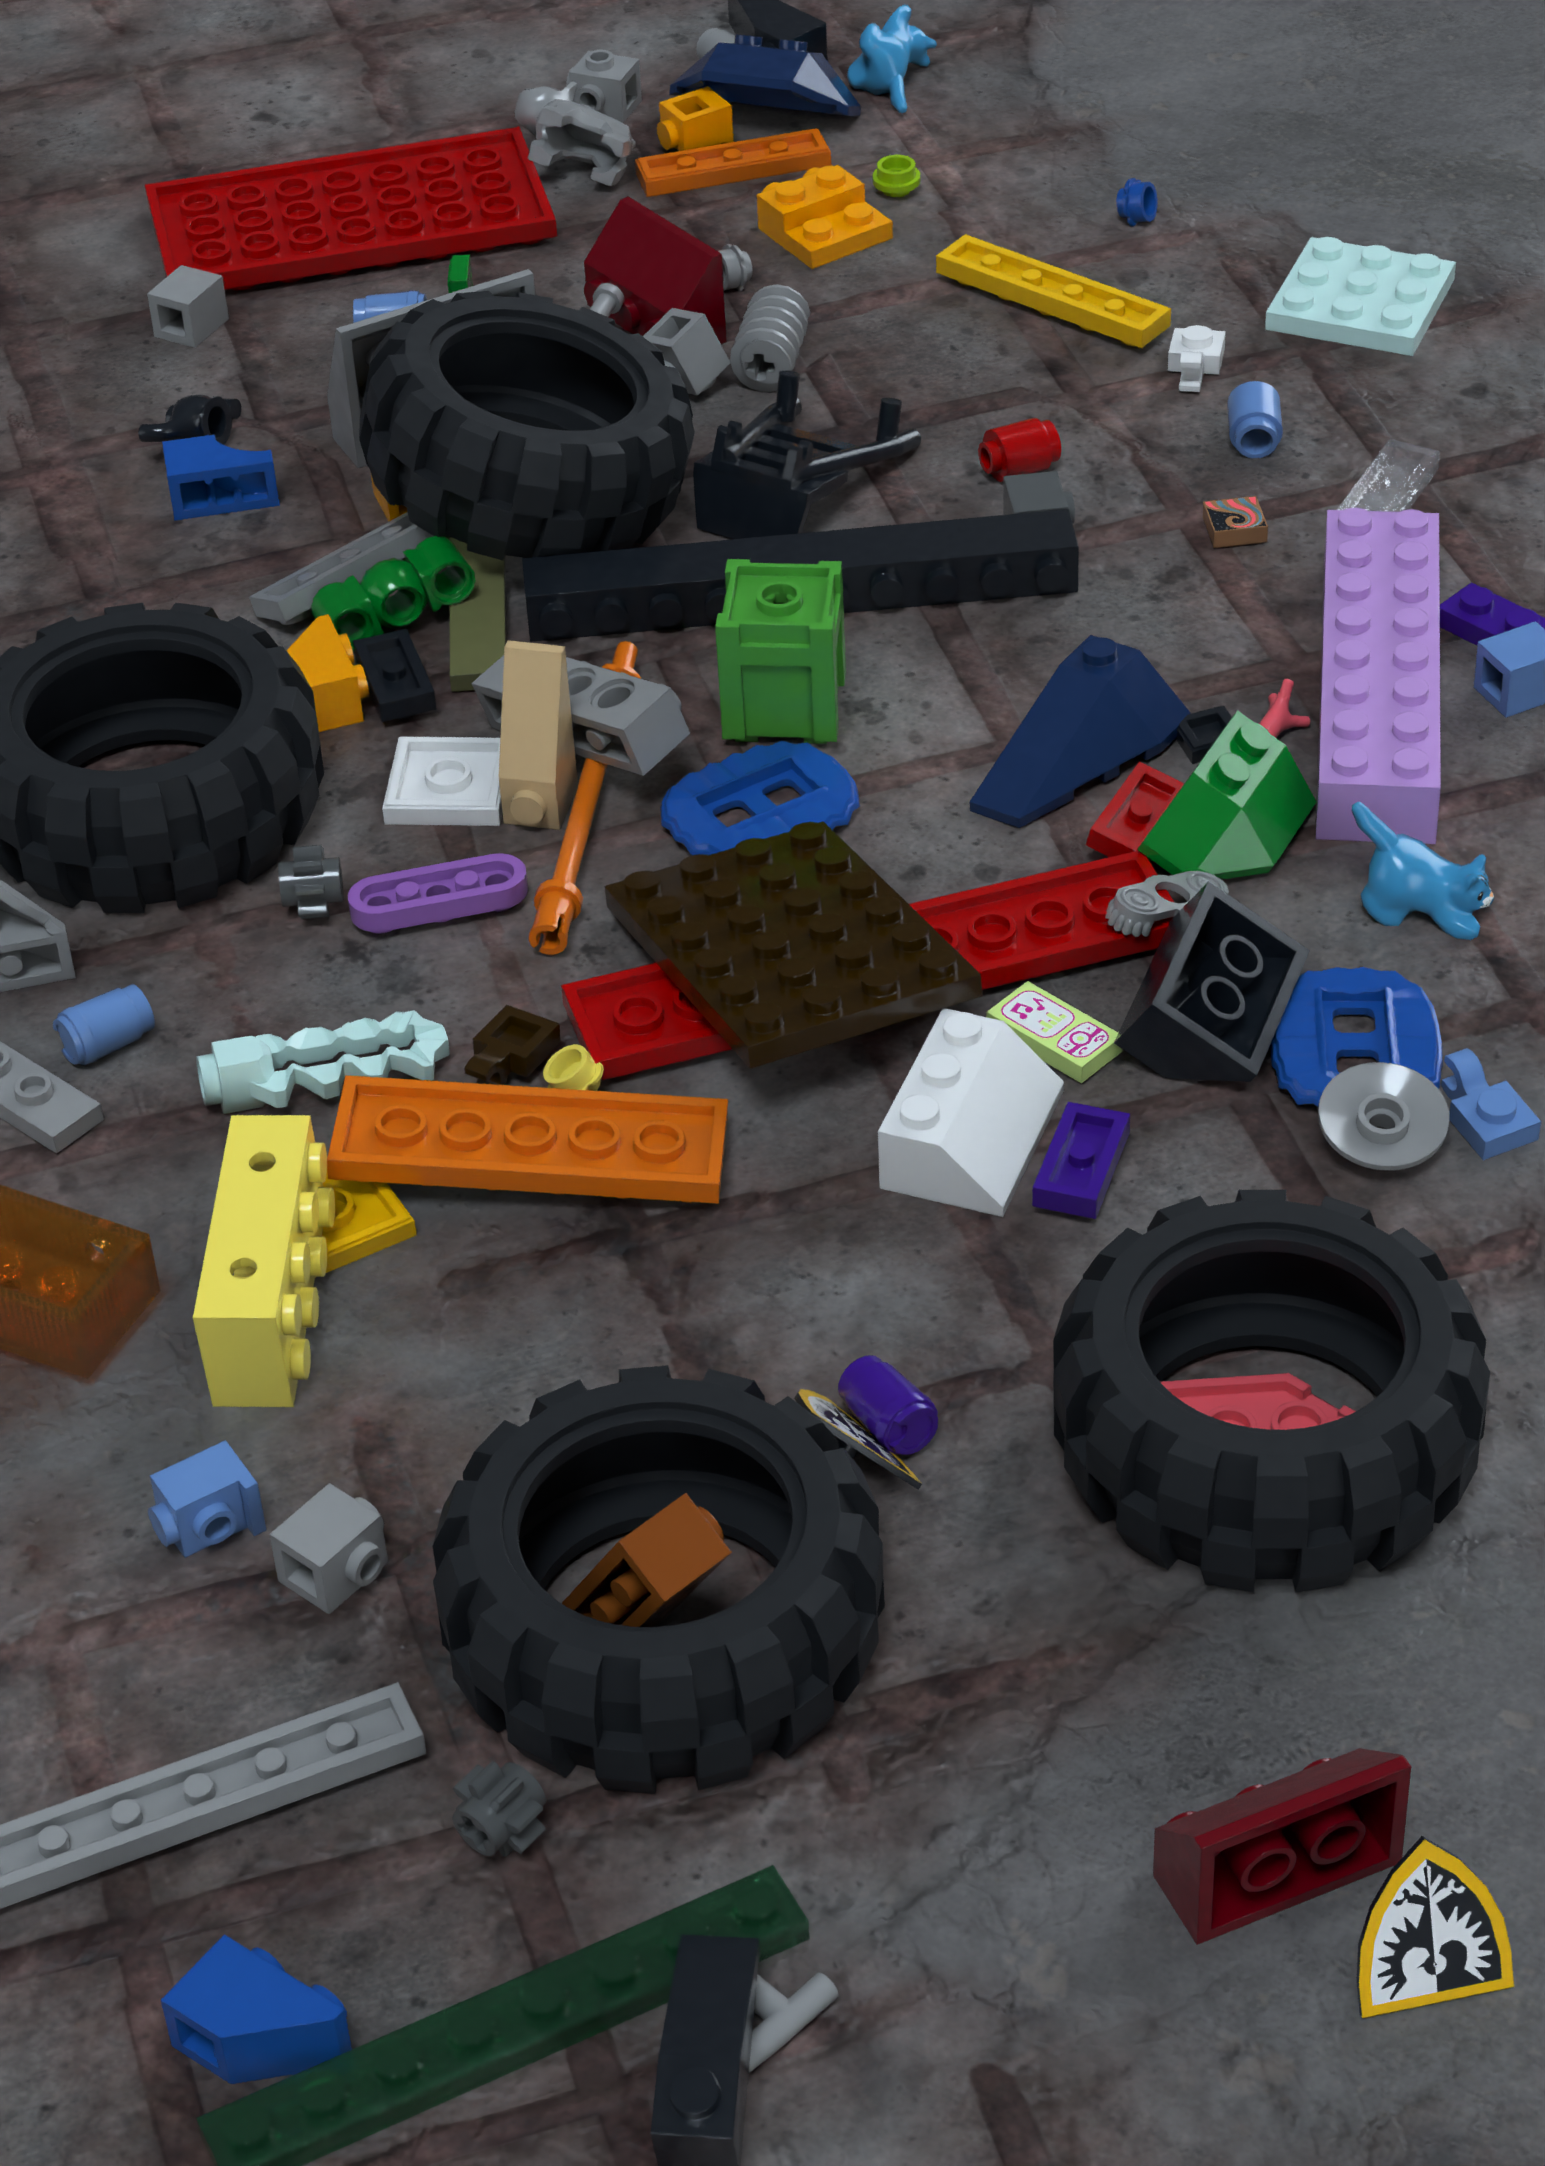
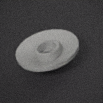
(1386, 1098)

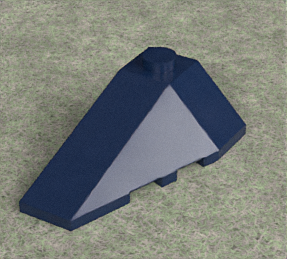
(1085, 723)

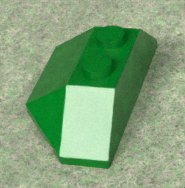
(1233, 807)

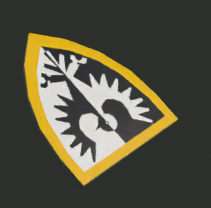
(853, 1435)
(1430, 1936)

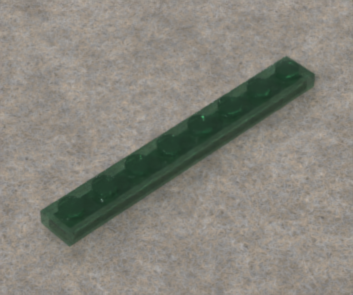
(491, 2031)

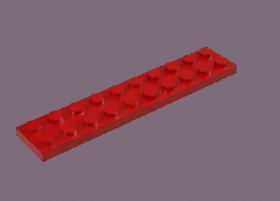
(1002, 929)

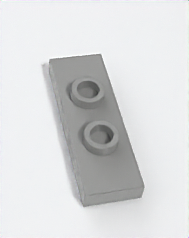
(43, 1103)

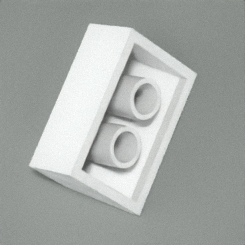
(967, 1115)

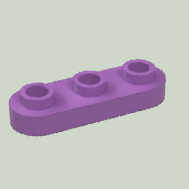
(437, 892)

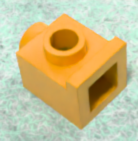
(695, 120)

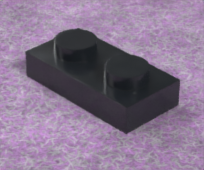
(395, 675)

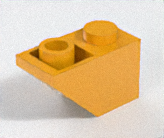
(331, 673)

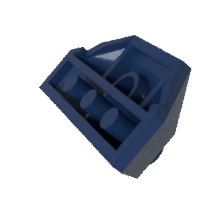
(769, 77)

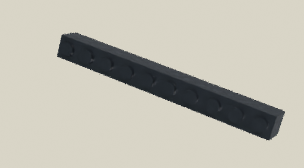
(880, 571)

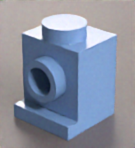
(205, 1500)

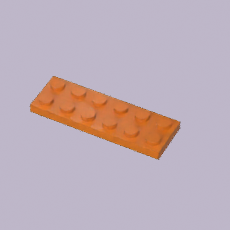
(529, 1139)

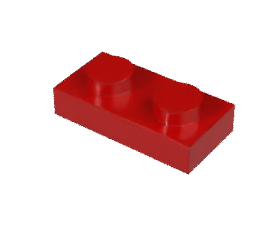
(1133, 811)

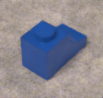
(217, 479)

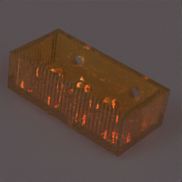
(69, 1295)

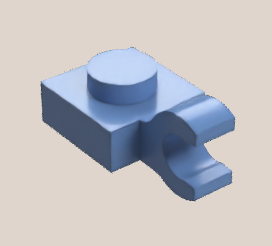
(1487, 1116)

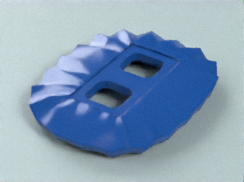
(742, 781)
(1308, 1045)

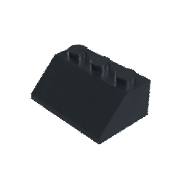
(1212, 992)

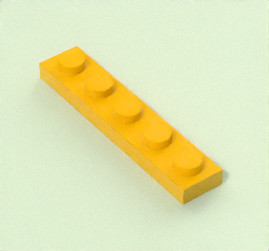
(1053, 291)

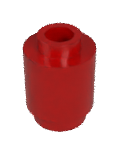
(1019, 448)

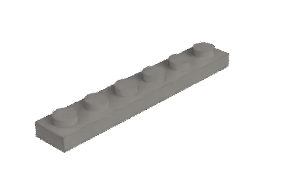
(206, 1792)

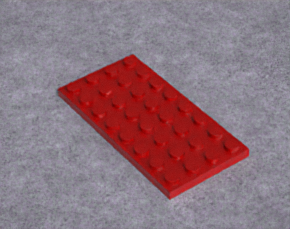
(353, 210)

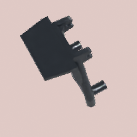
(771, 473)

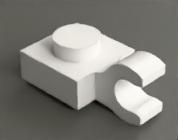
(1194, 353)

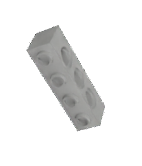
(612, 714)

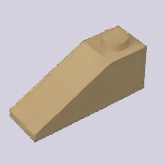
(536, 737)

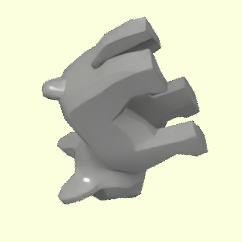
(573, 132)

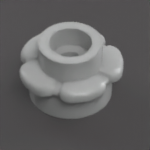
(736, 267)

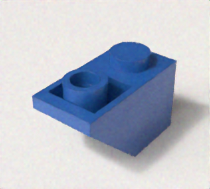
(251, 2017)

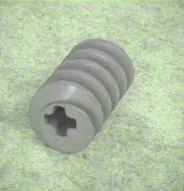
(769, 336)

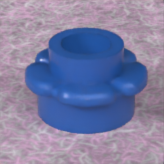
(1137, 201)

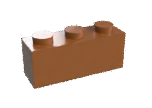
(652, 1567)

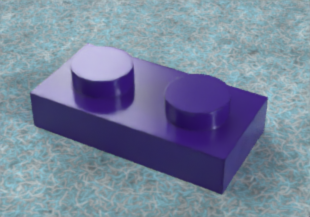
(1480, 614)
(1081, 1160)

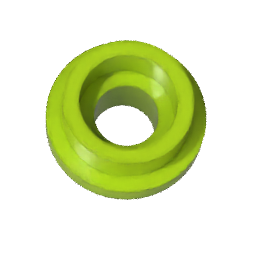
(896, 175)

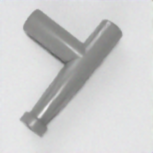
(786, 2016)

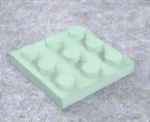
(1361, 295)

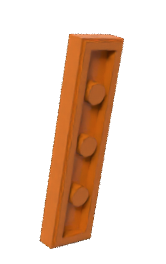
(732, 162)

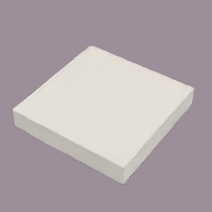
(444, 782)

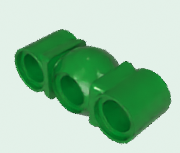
(416, 585)

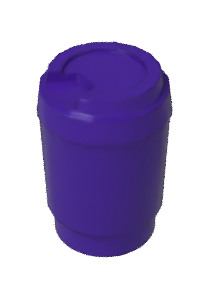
(888, 1405)

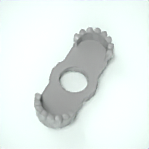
(1140, 905)

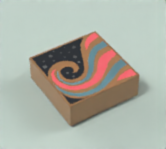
(1235, 522)

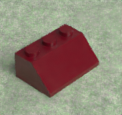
(655, 270)
(1283, 1841)

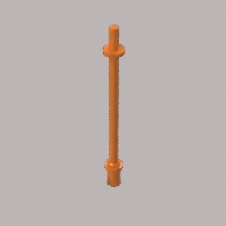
(558, 898)

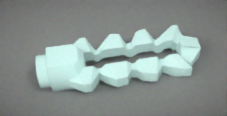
(244, 1077)

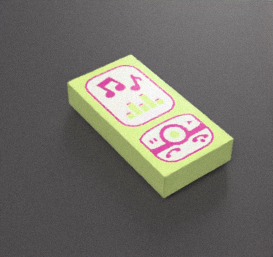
(1057, 1031)

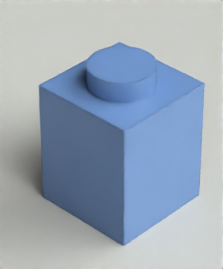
(1512, 669)

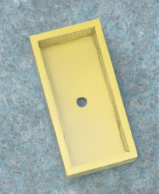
(271, 1237)

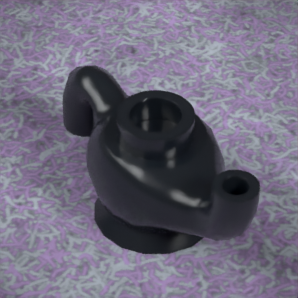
(194, 418)

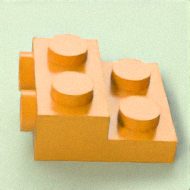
(821, 216)

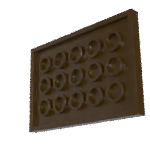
(791, 943)

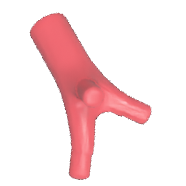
(1278, 715)

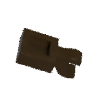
(511, 1043)

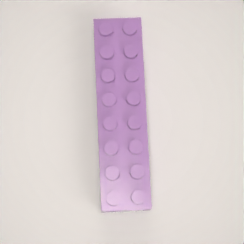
(1380, 674)

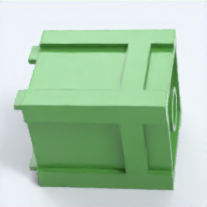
(781, 650)

